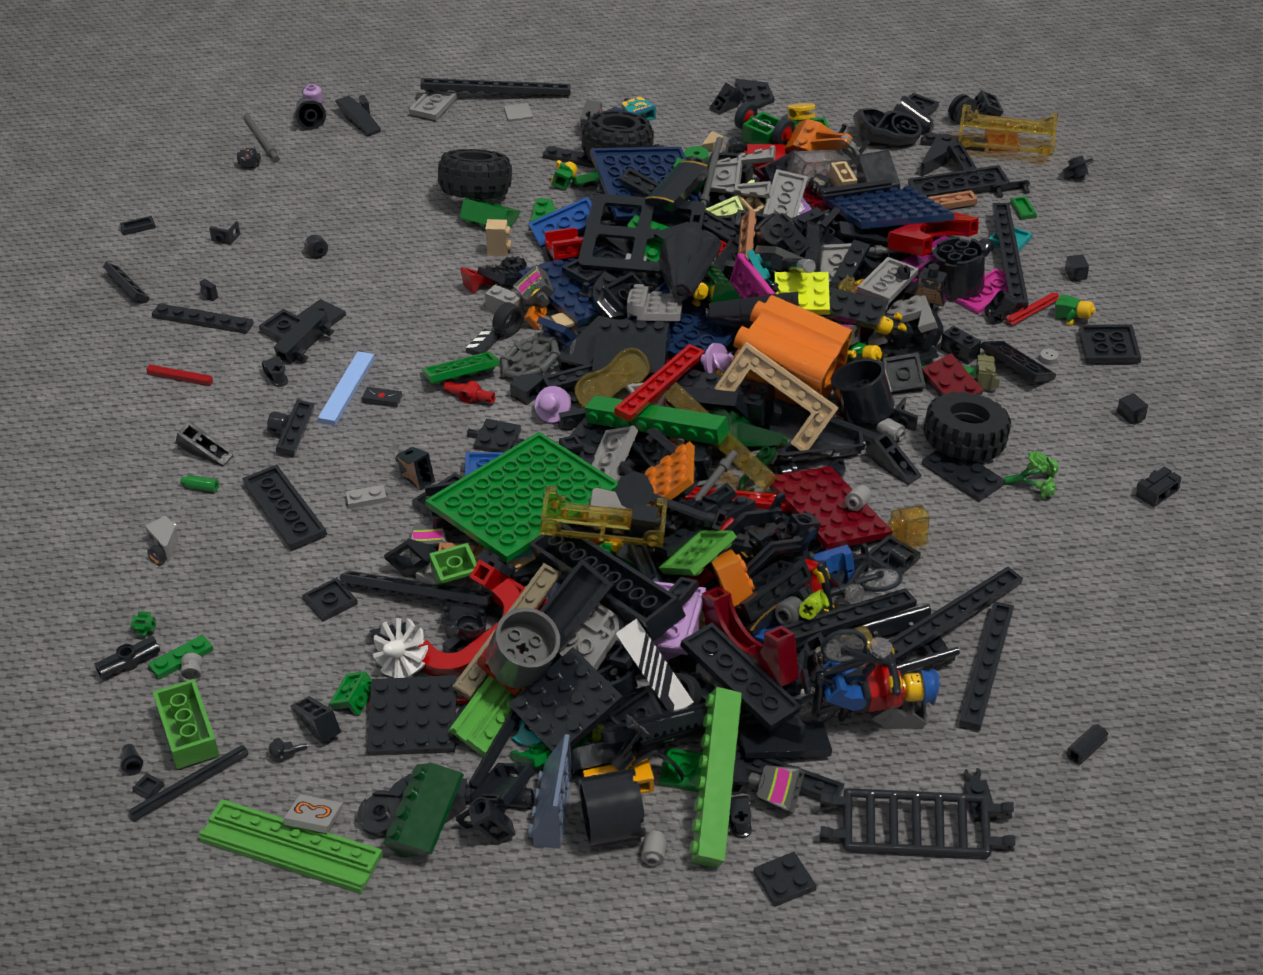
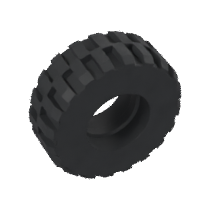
(967, 426)

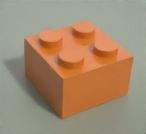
(733, 576)

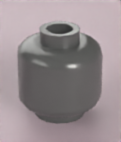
(788, 610)

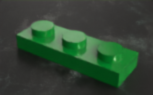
(171, 661)

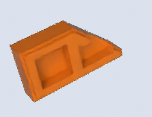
(533, 314)

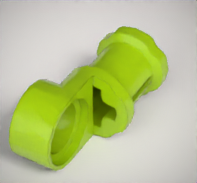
(817, 600)

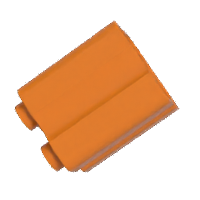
(798, 342)

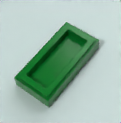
(1023, 208)

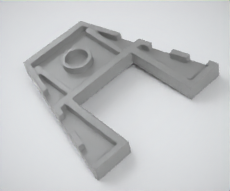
(728, 174)
(910, 309)

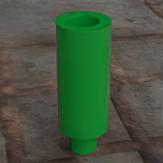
(200, 483)

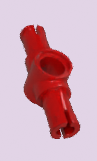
(469, 392)

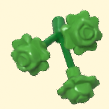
(1044, 465)

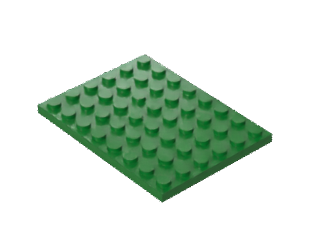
(505, 497)

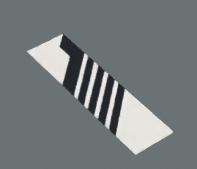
(654, 666)

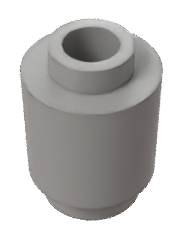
(895, 429)
(857, 497)
(654, 848)

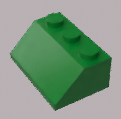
(479, 211)

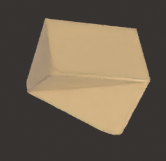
(710, 141)

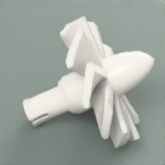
(400, 655)

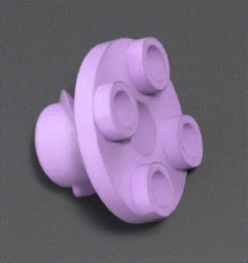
(716, 358)
(551, 402)

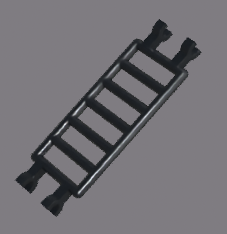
(987, 809)

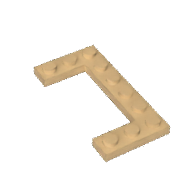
(752, 359)

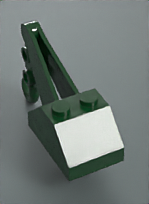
(752, 438)

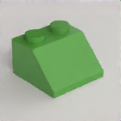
(452, 563)

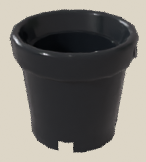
(767, 229)

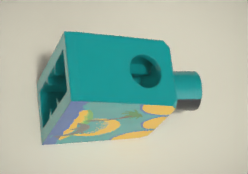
(640, 106)

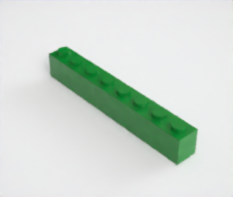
(672, 421)

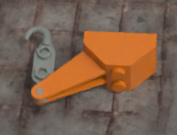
(813, 135)

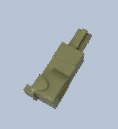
(986, 372)

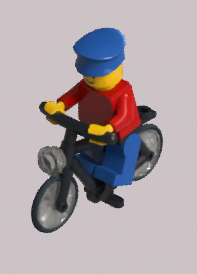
(839, 573)
(865, 689)

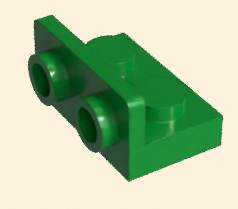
(352, 692)

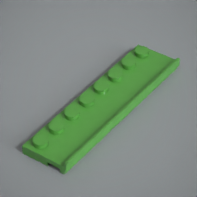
(483, 716)
(294, 849)

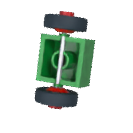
(762, 127)

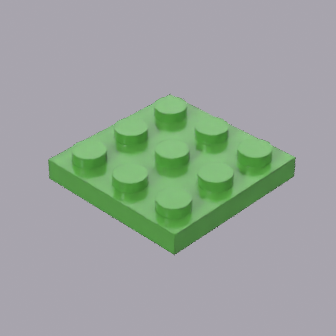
(698, 552)

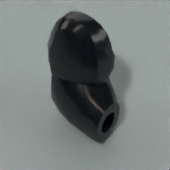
(888, 127)

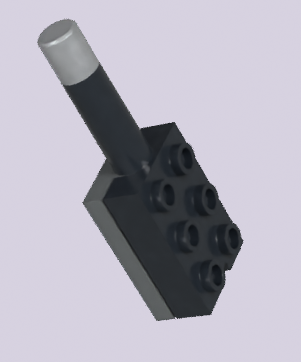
(780, 260)

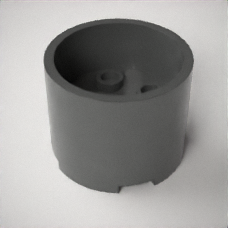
(524, 632)

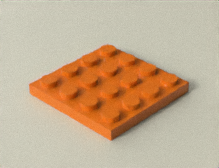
(673, 472)

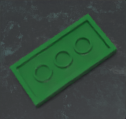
(456, 368)

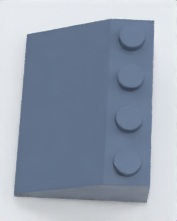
(552, 797)

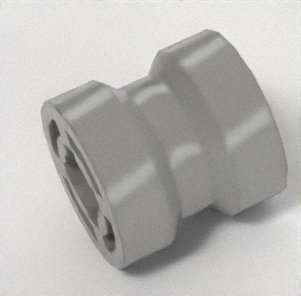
(191, 667)

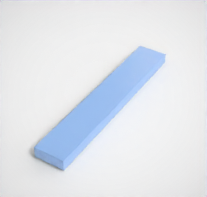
(346, 388)

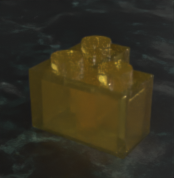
(910, 525)

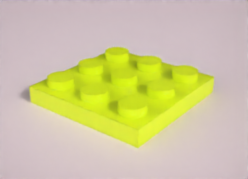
(811, 289)

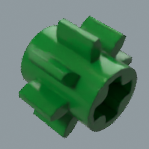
(143, 623)

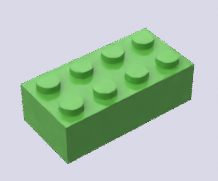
(186, 723)

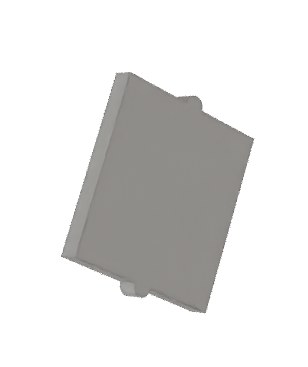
(518, 112)

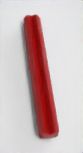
(1032, 309)
(181, 375)

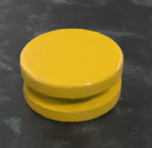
(800, 111)

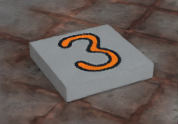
(313, 813)

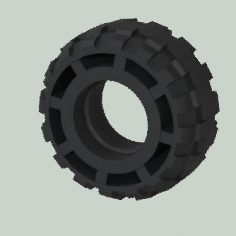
(616, 130)
(474, 173)

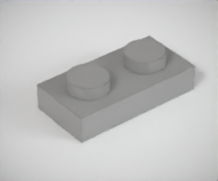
(366, 496)

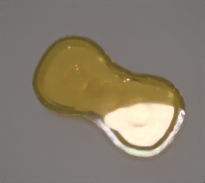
(626, 368)

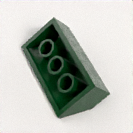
(719, 286)
(423, 810)

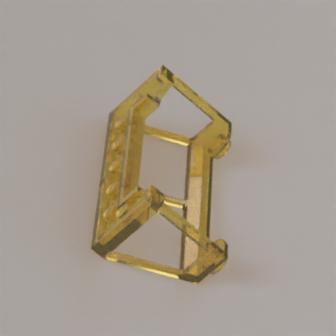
(1006, 124)
(557, 510)

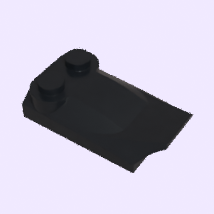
(615, 295)

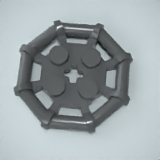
(531, 356)

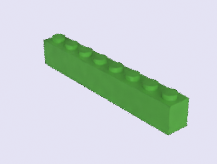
(716, 778)

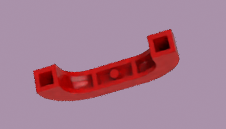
(490, 578)
(447, 664)

